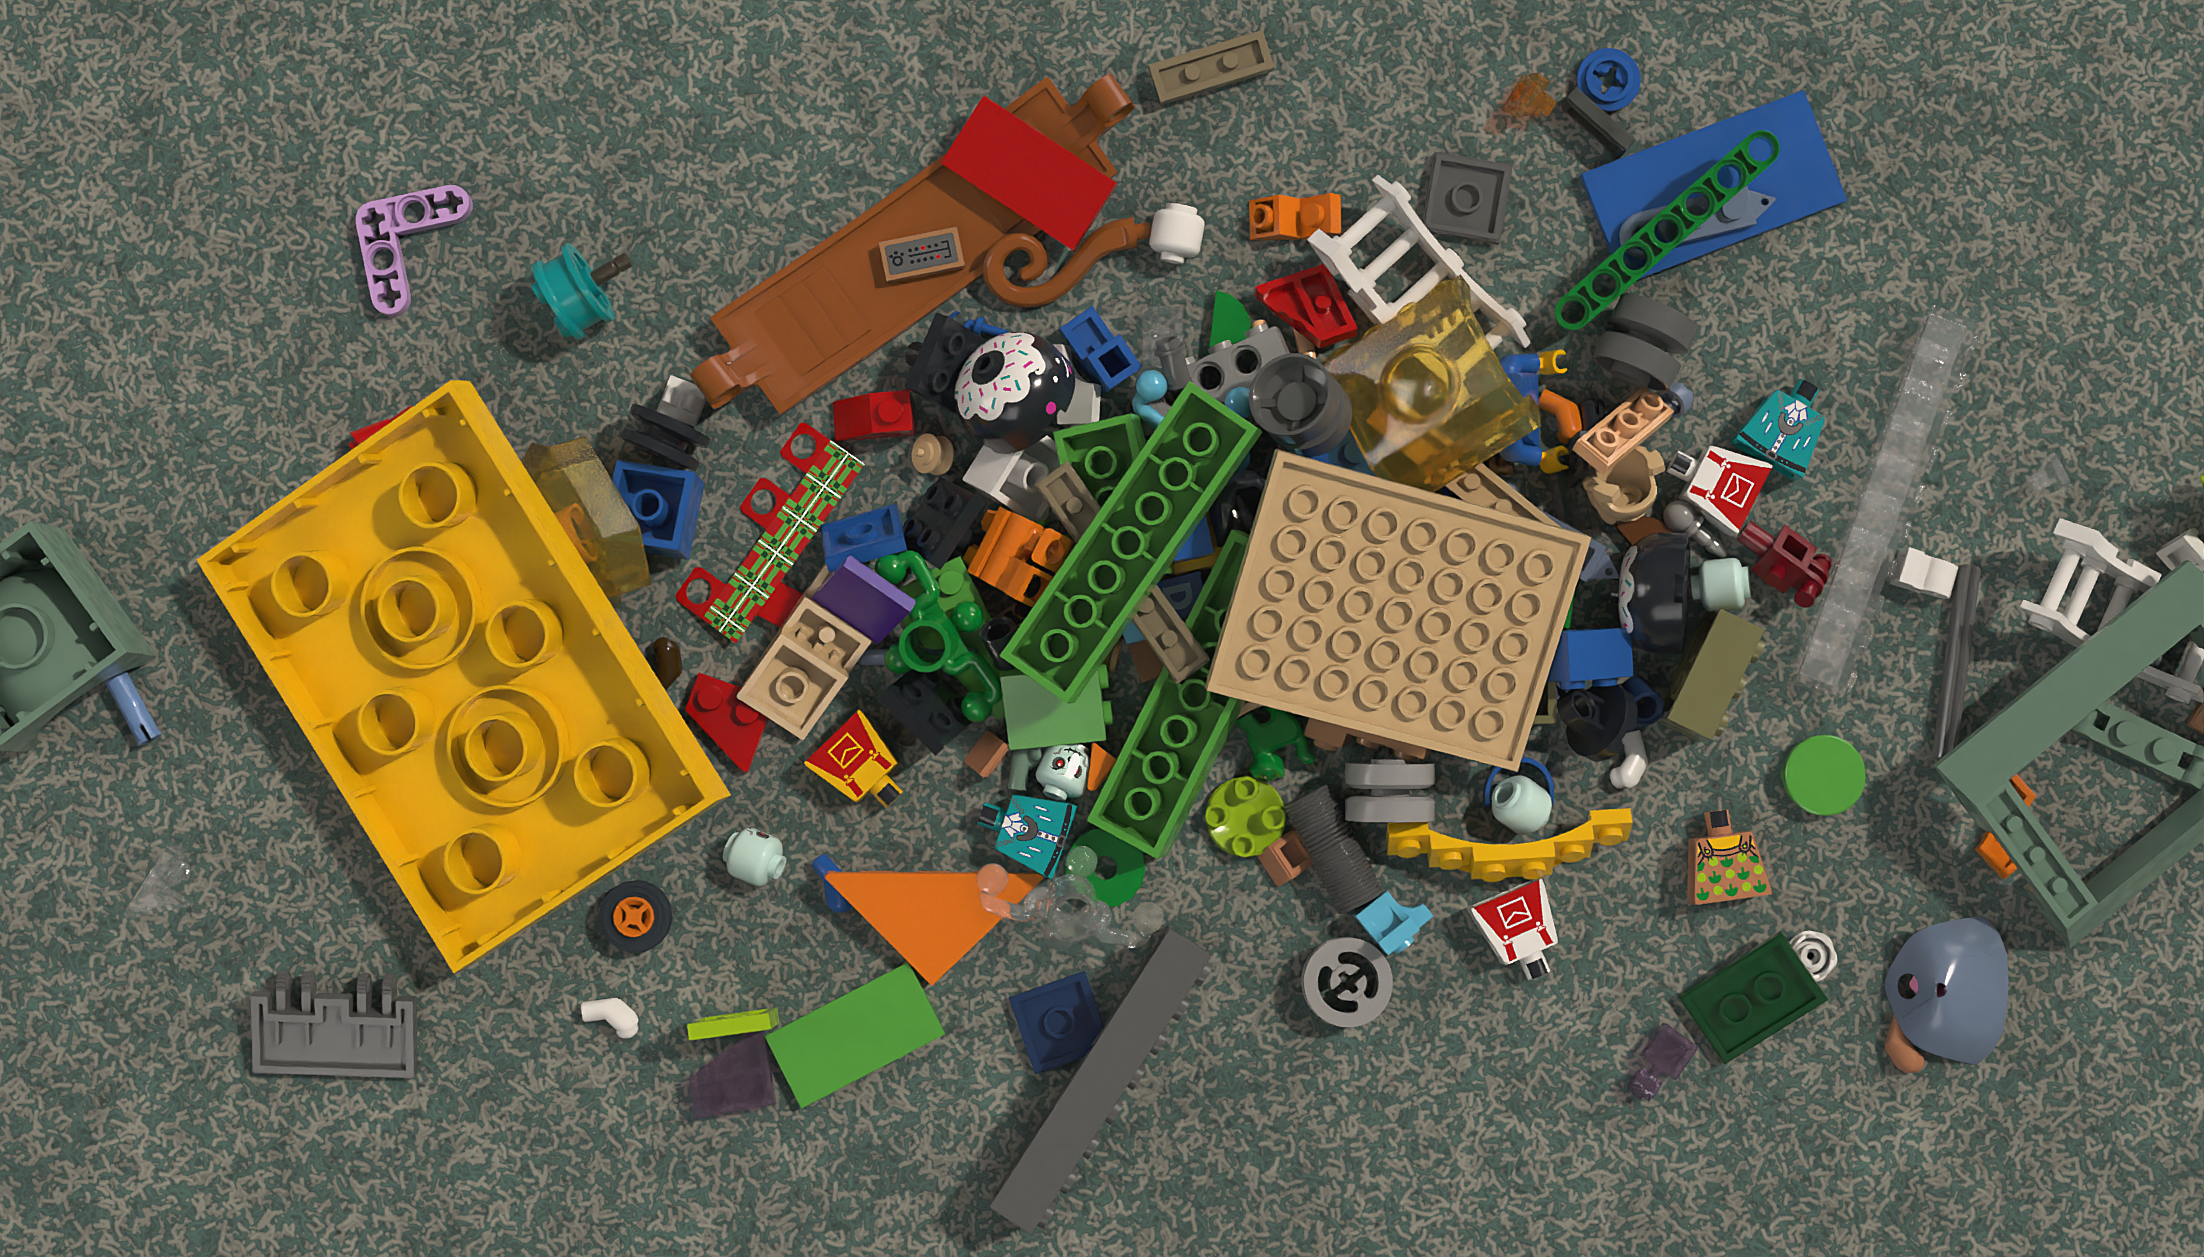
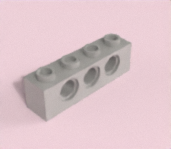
(1263, 341)

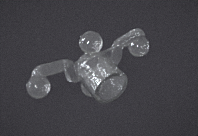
(1068, 927)

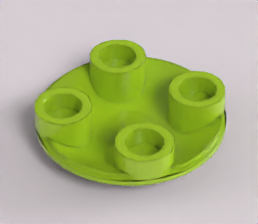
(1245, 816)

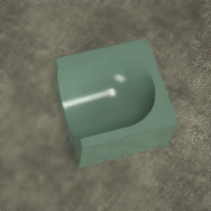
(56, 632)

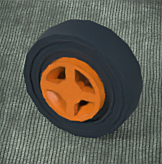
(618, 915)

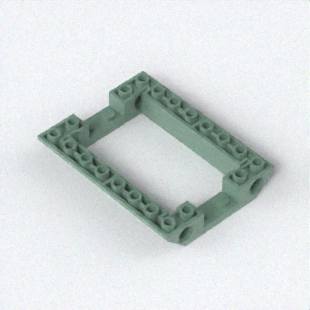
(2044, 713)

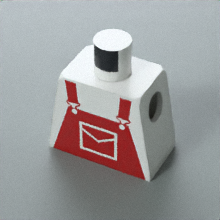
(1720, 485)
(1518, 926)

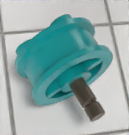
(576, 289)

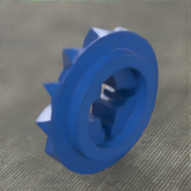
(1626, 75)

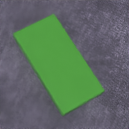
(855, 1034)

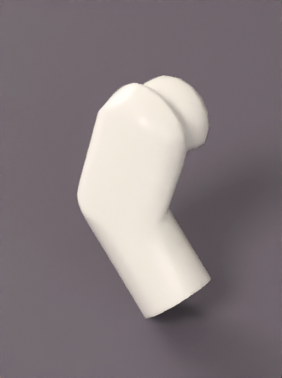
(1634, 763)
(614, 1012)

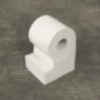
(1924, 573)

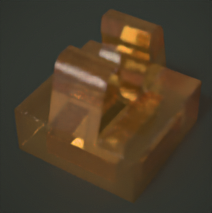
(1529, 97)

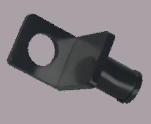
(1590, 417)

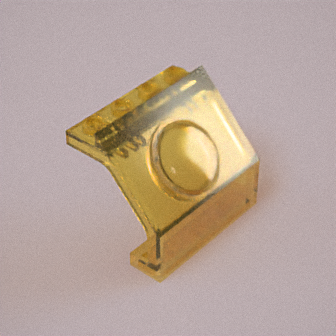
(1430, 392)

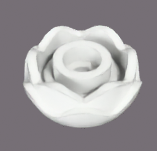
(1822, 949)

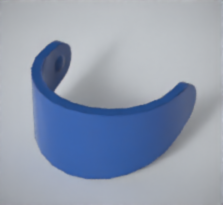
(1534, 763)

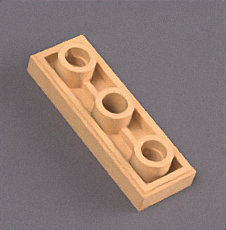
(1623, 430)

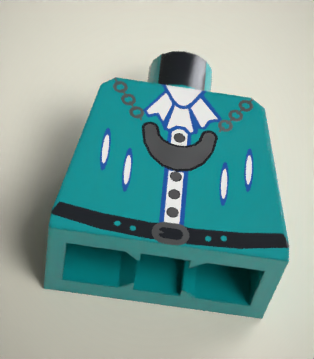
(1783, 430)
(1030, 830)

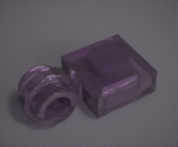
(1668, 1054)

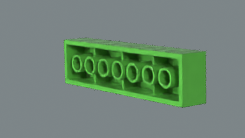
(1130, 543)
(1175, 732)

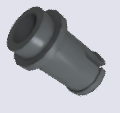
(1173, 362)

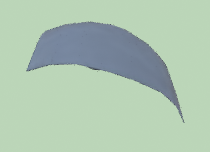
(1974, 968)

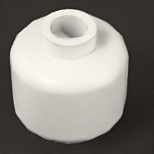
(1176, 233)

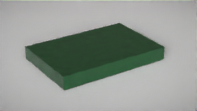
(1753, 997)

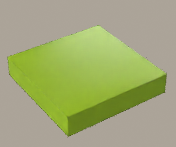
(733, 1023)

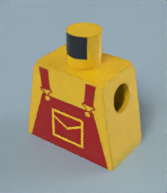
(857, 761)

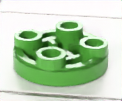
(1823, 775)

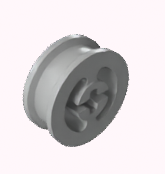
(1365, 1007)

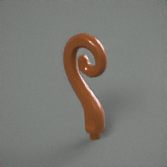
(1107, 239)

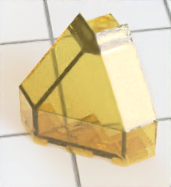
(591, 513)

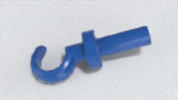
(980, 326)

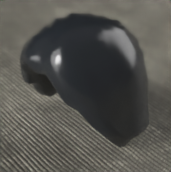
(1236, 505)

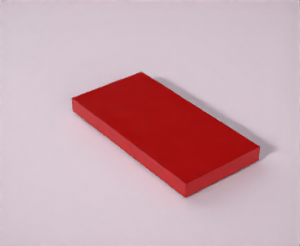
(1029, 173)

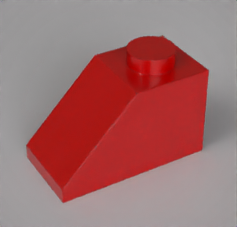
(874, 416)

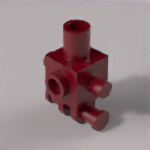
(1787, 562)

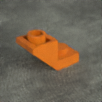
(1294, 218)

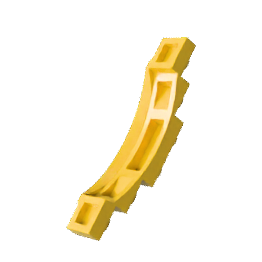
(1500, 861)

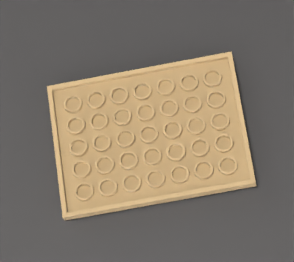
(1396, 611)

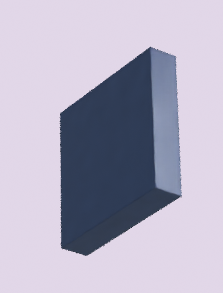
(1057, 1021)

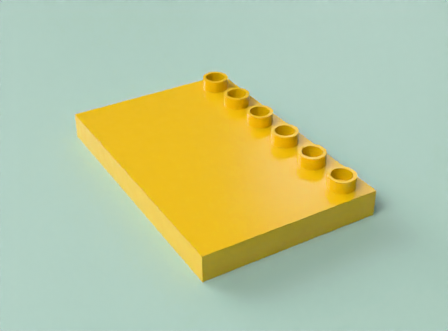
(462, 675)

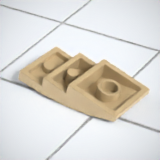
(804, 664)

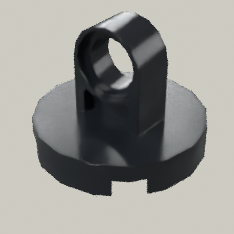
(1597, 720)

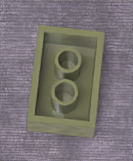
(1711, 675)

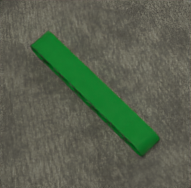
(1678, 215)

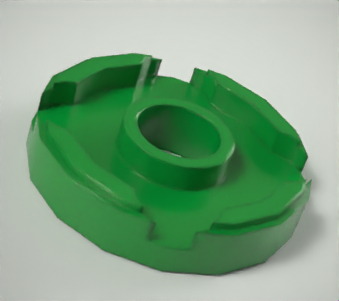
(1129, 866)

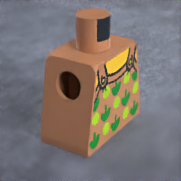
(1724, 863)

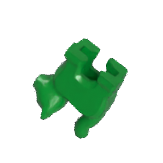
(1268, 737)

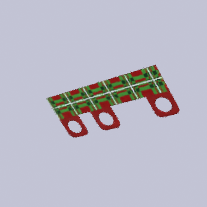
(787, 534)

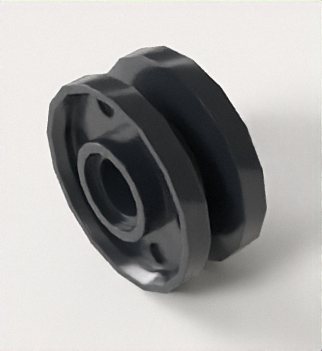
(664, 437)

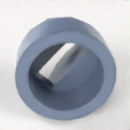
(1682, 394)

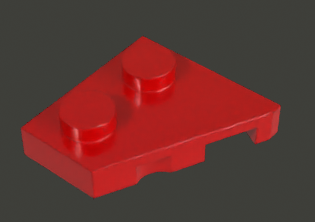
(1310, 305)
(727, 719)

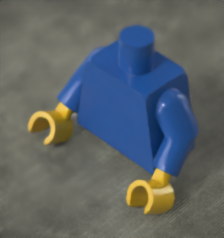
(1522, 373)

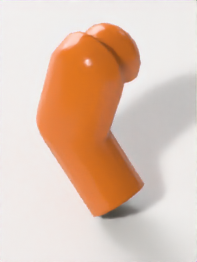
(1566, 414)

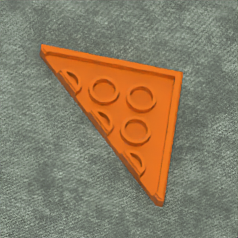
(927, 913)

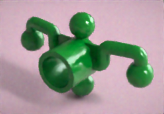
(956, 658)

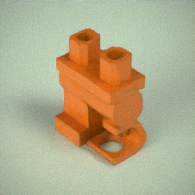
(1006, 549)

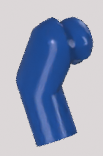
(833, 898)

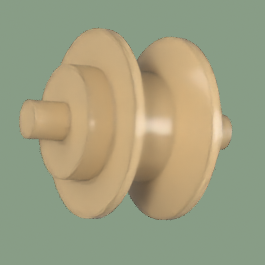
(932, 454)

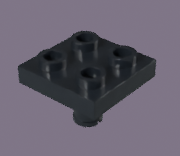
(940, 360)
(943, 523)
(926, 710)

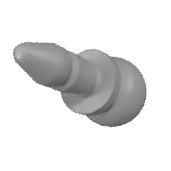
(1681, 517)

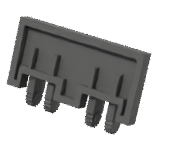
(329, 1036)

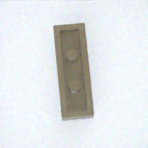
(1211, 67)

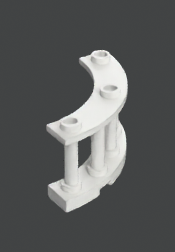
(1336, 251)
(2100, 558)

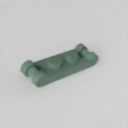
(2144, 744)

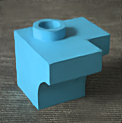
(1390, 923)

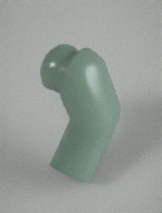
(1020, 764)

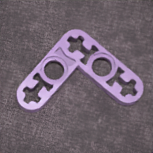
(395, 226)

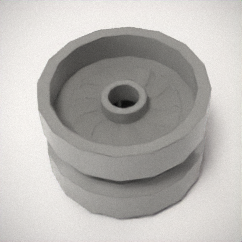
(1389, 791)

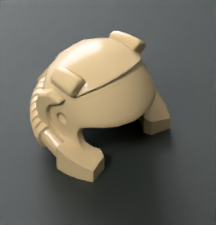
(1627, 487)

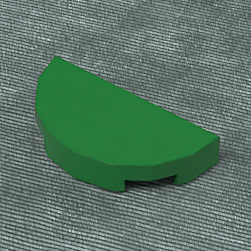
(1228, 321)

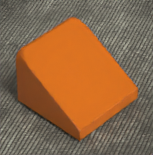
(1100, 766)

